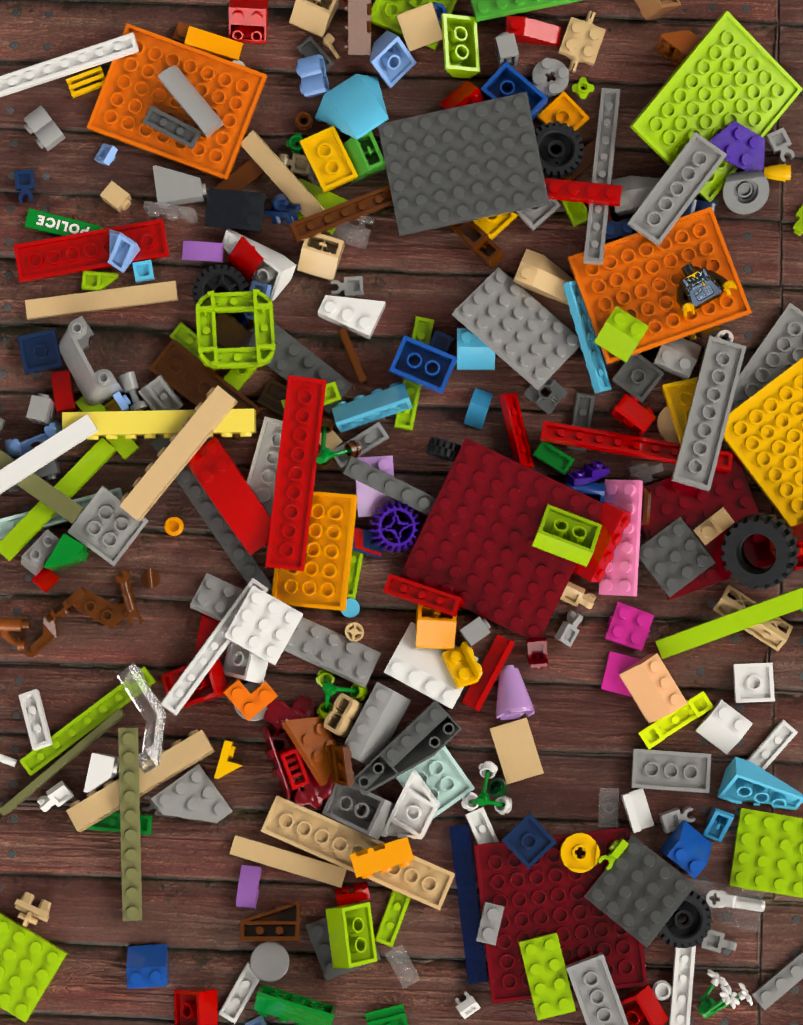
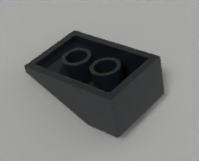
(234, 210)

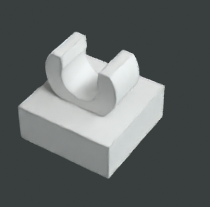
(468, 1006)

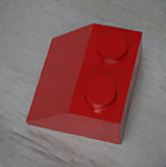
(633, 415)
(195, 1006)
(643, 1008)

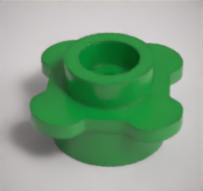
(293, 140)

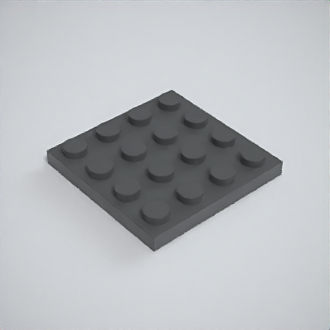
(640, 891)

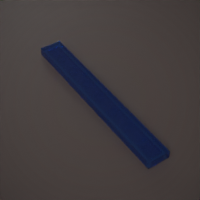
(468, 903)

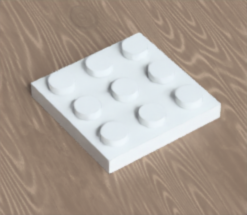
(263, 625)

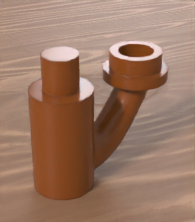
(14, 625)

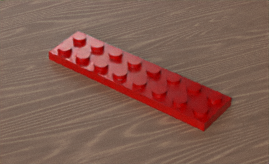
(86, 250)

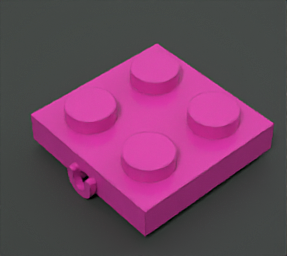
(629, 626)

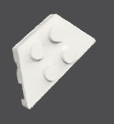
(413, 810)

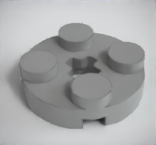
(554, 67)

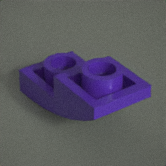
(591, 473)

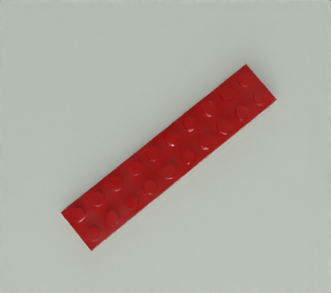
(296, 473)

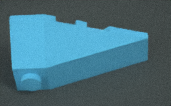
(753, 784)

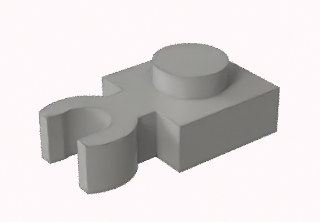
(780, 142)
(352, 286)
(672, 818)

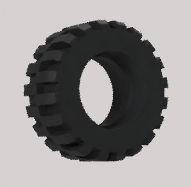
(741, 567)

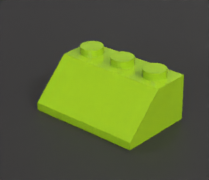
(460, 45)
(567, 535)
(351, 935)

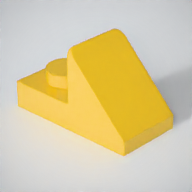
(224, 765)

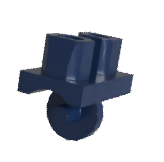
(282, 210)

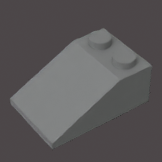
(360, 812)

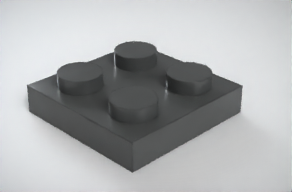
(638, 377)

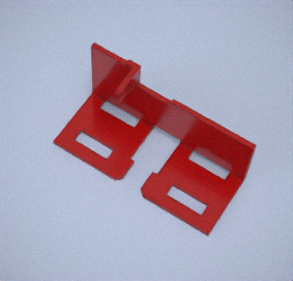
(357, 896)

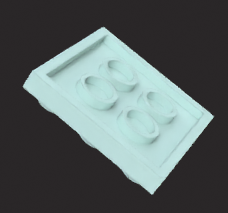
(443, 779)

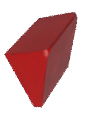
(45, 579)

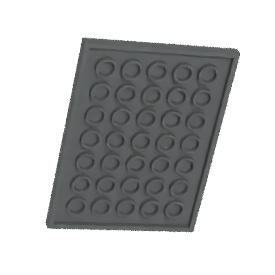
(463, 164)

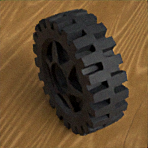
(567, 141)
(219, 278)
(695, 926)

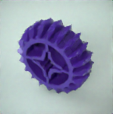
(411, 524)

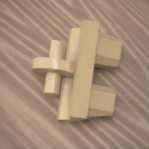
(25, 906)

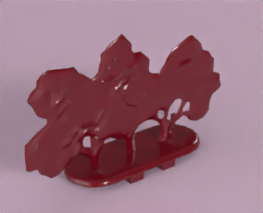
(275, 715)

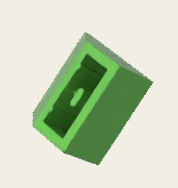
(365, 156)

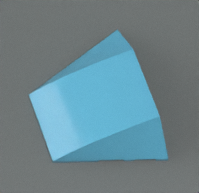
(354, 106)

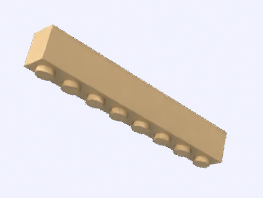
(178, 453)
(172, 762)

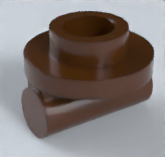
(150, 578)

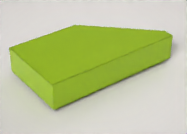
(97, 280)

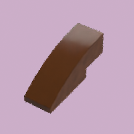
(478, 242)

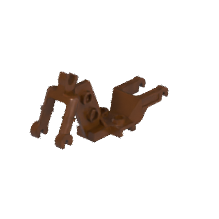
(92, 606)

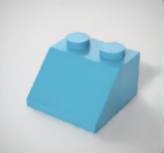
(472, 352)

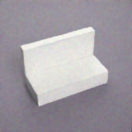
(637, 810)

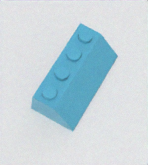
(371, 407)

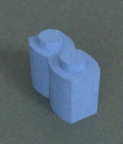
(313, 76)

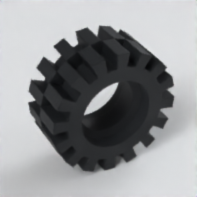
(443, 449)

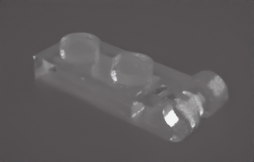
(170, 211)

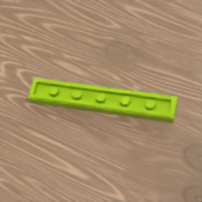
(421, 332)

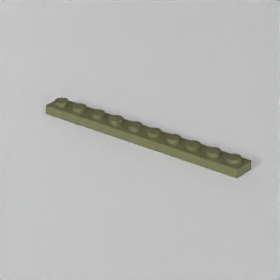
(130, 823)

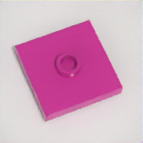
(615, 665)

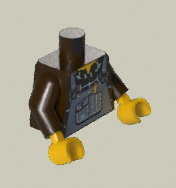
(700, 288)

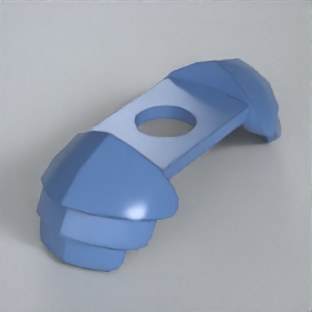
(17, 449)

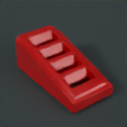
(284, 763)

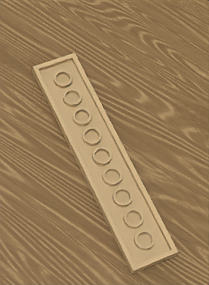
(337, 841)

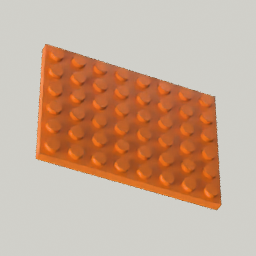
(134, 87)
(646, 279)

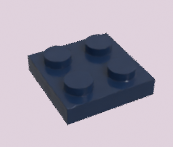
(40, 351)
(528, 840)

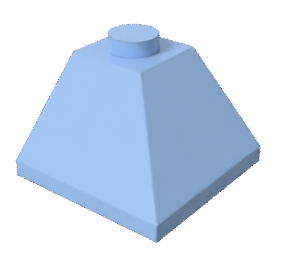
(391, 58)

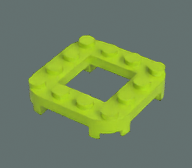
(235, 302)

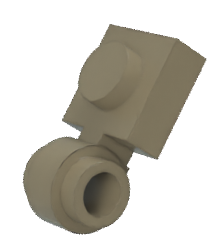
(298, 164)

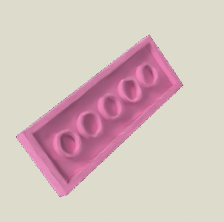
(622, 571)

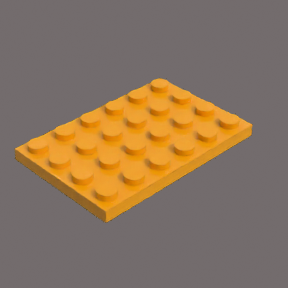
(327, 556)

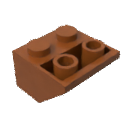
(677, 45)

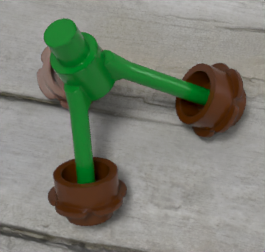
(326, 456)

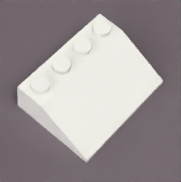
(423, 670)

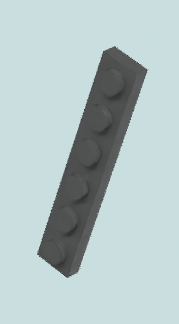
(389, 485)

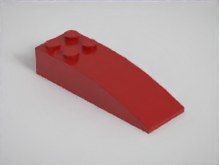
(232, 495)

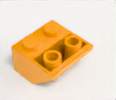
(434, 629)

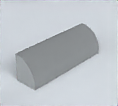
(190, 100)

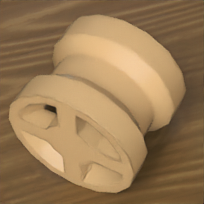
(352, 633)

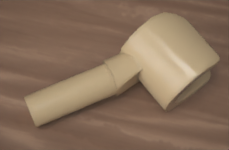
(327, 41)

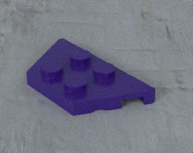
(743, 147)

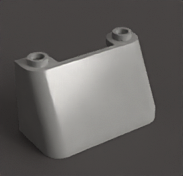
(96, 386)

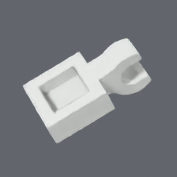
(55, 796)

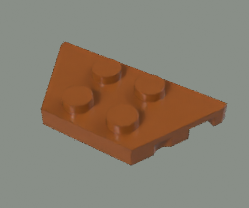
(311, 742)

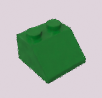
(67, 554)

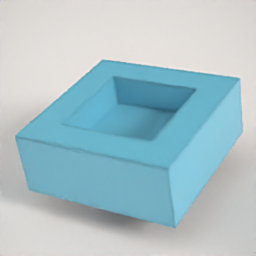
(143, 271)

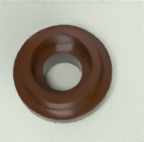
(303, 115)

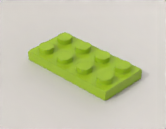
(547, 976)

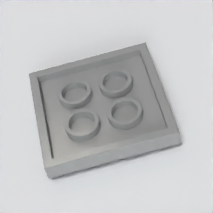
(106, 526)

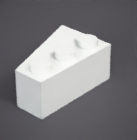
(352, 313)

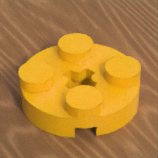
(570, 859)

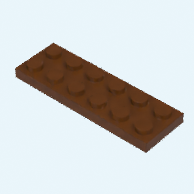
(193, 379)

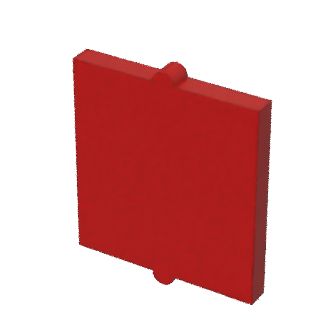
(245, 258)

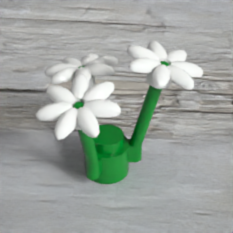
(709, 1006)

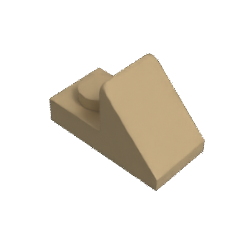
(713, 526)

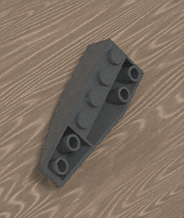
(409, 748)

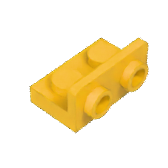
(462, 665)

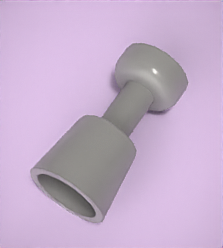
(130, 385)

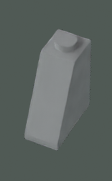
(177, 187)

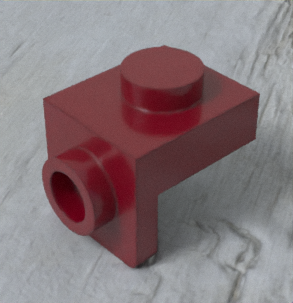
(537, 653)

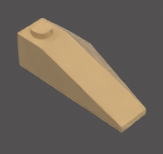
(542, 276)

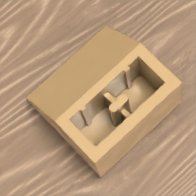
(314, 15)
(321, 256)

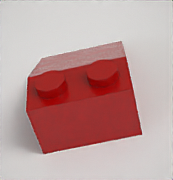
(209, 689)

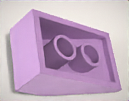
(368, 497)

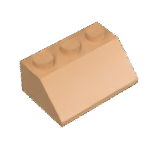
(652, 688)

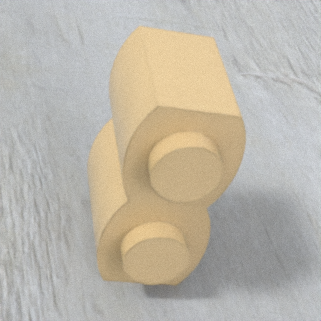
(343, 714)

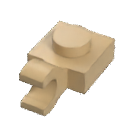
(575, 594)

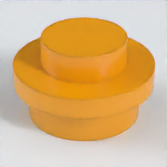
(174, 526)

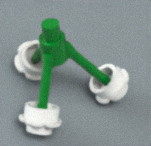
(472, 801)

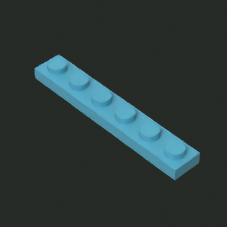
(587, 336)

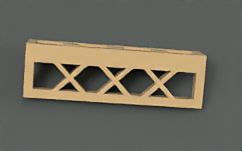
(767, 631)

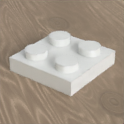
(753, 682)

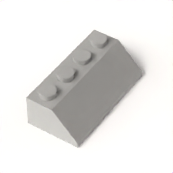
(376, 723)

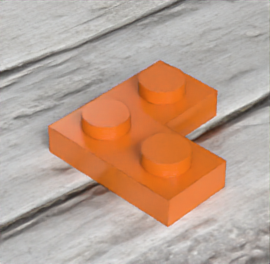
(250, 702)

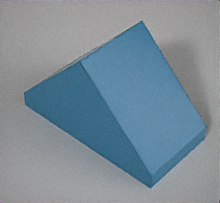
(478, 408)
(717, 824)

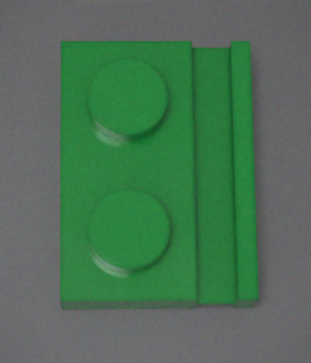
(387, 1016)

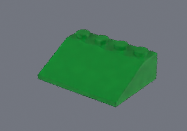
(292, 1007)

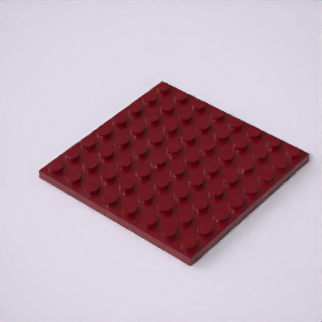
(484, 535)
(549, 901)

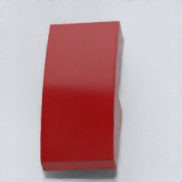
(62, 391)

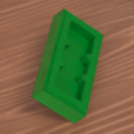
(553, 457)

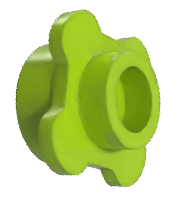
(582, 83)

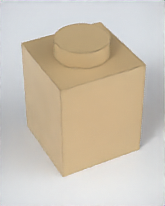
(116, 197)

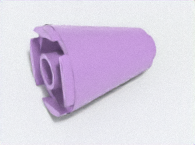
(512, 695)

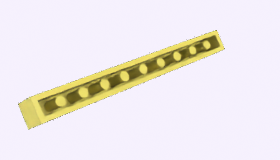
(159, 423)

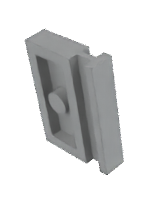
(160, 395)

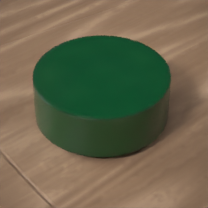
(497, 787)

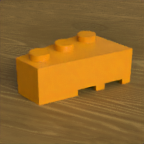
(382, 857)

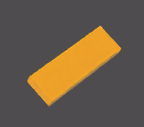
(213, 43)

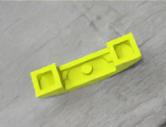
(671, 723)

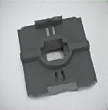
(546, 404)

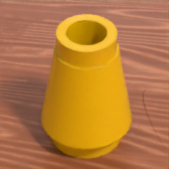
(778, 172)

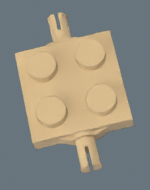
(581, 41)

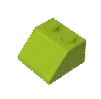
(621, 334)

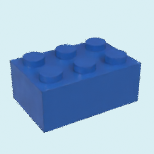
(510, 82)
(423, 365)

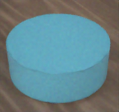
(352, 608)

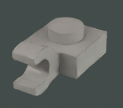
(568, 630)
(715, 941)

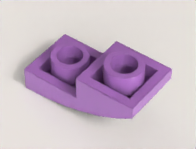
(202, 251)
(248, 887)

